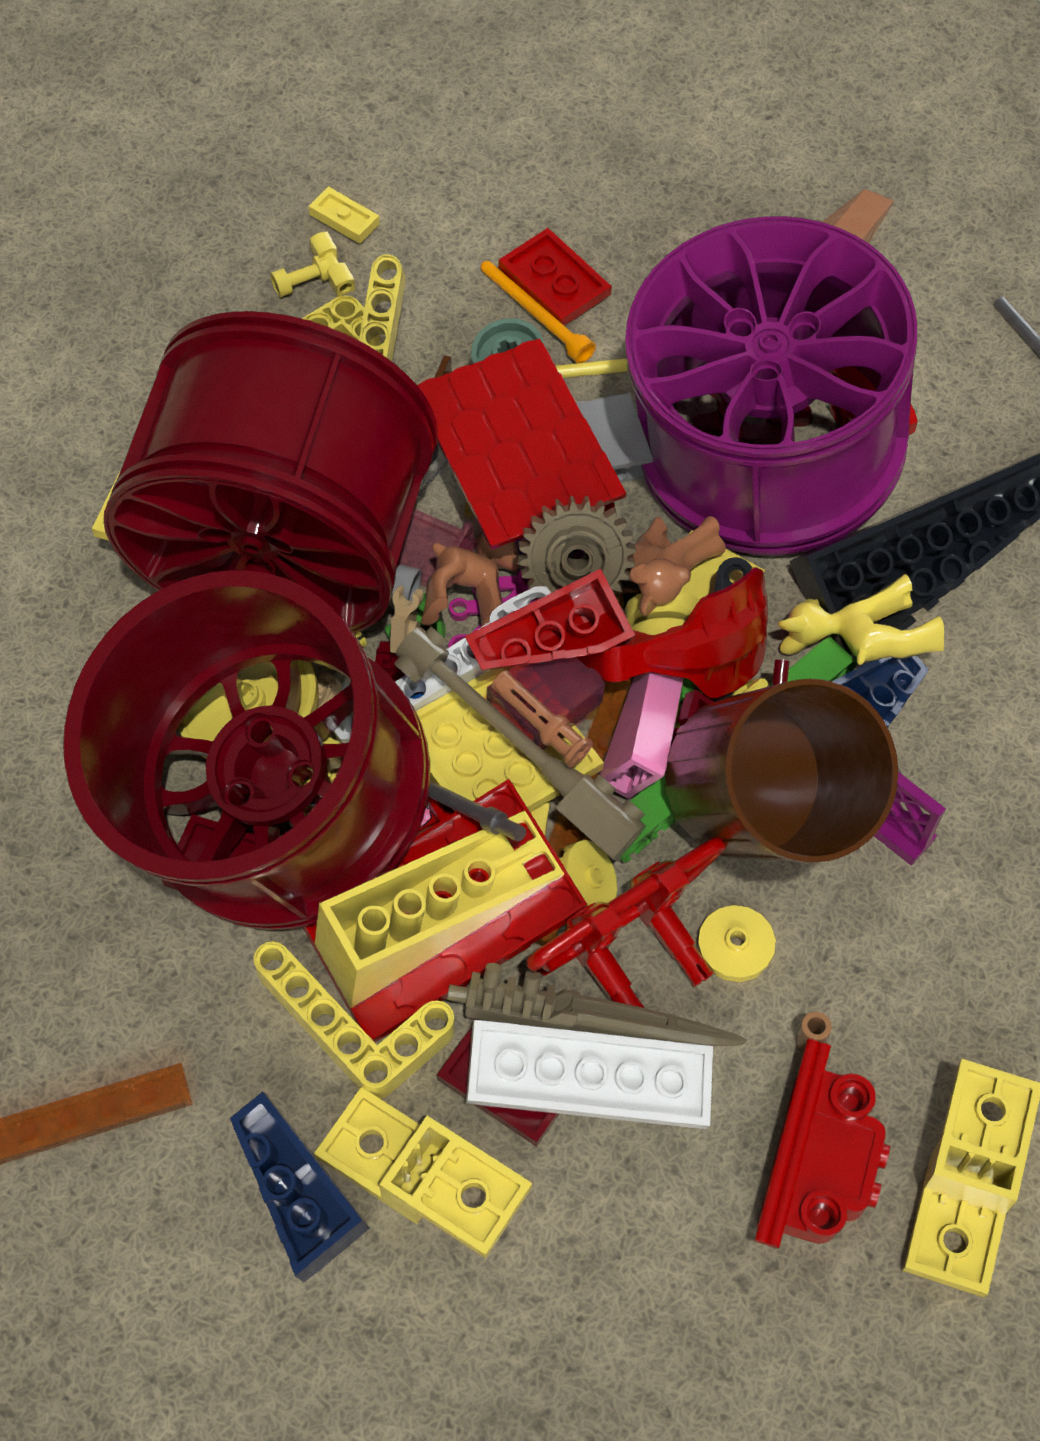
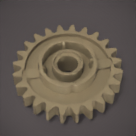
(571, 529)

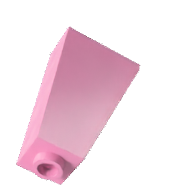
(643, 734)

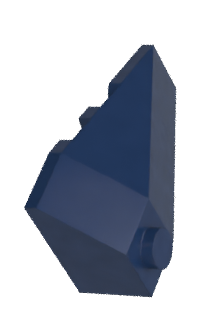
(886, 683)

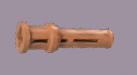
(554, 730)

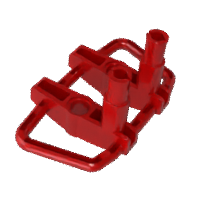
(650, 899)

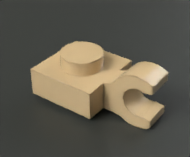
(405, 616)

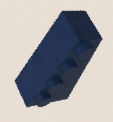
(303, 1200)

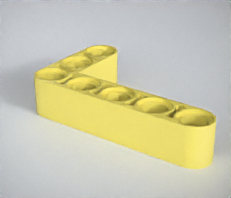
(380, 291)
(345, 1029)

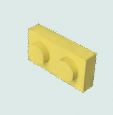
(344, 215)

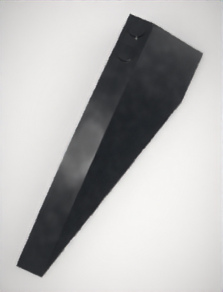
(930, 543)

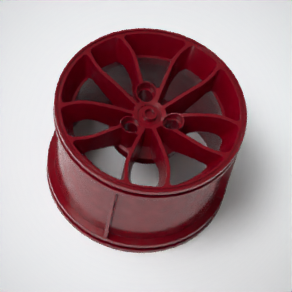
(276, 458)
(150, 678)

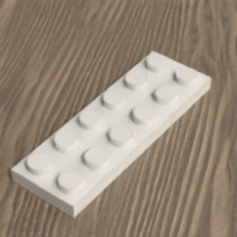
(590, 1074)

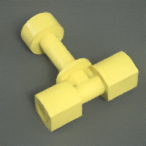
(324, 266)

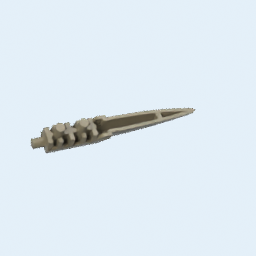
(571, 1011)

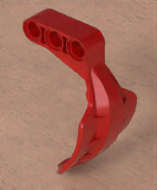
(714, 648)

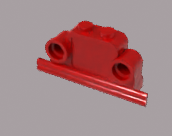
(823, 1155)

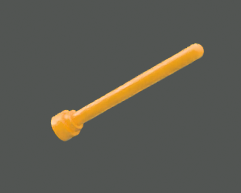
(578, 346)

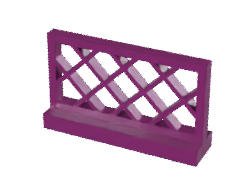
(910, 831)

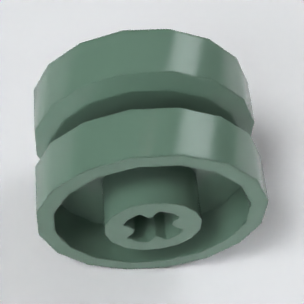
(502, 336)

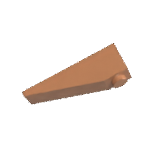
(861, 214)

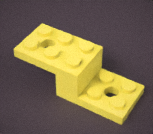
(424, 1171)
(973, 1178)

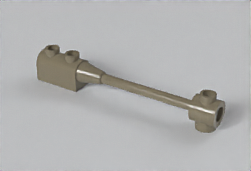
(585, 801)

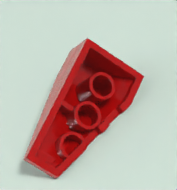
(561, 625)

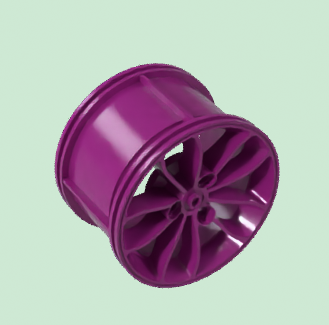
(771, 316)

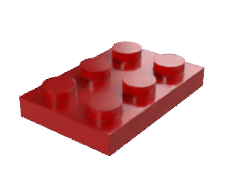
(555, 276)

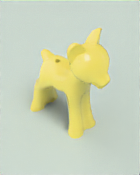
(856, 625)

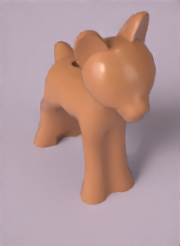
(666, 567)
(469, 570)

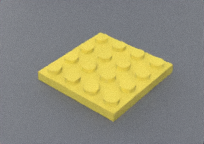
(476, 757)

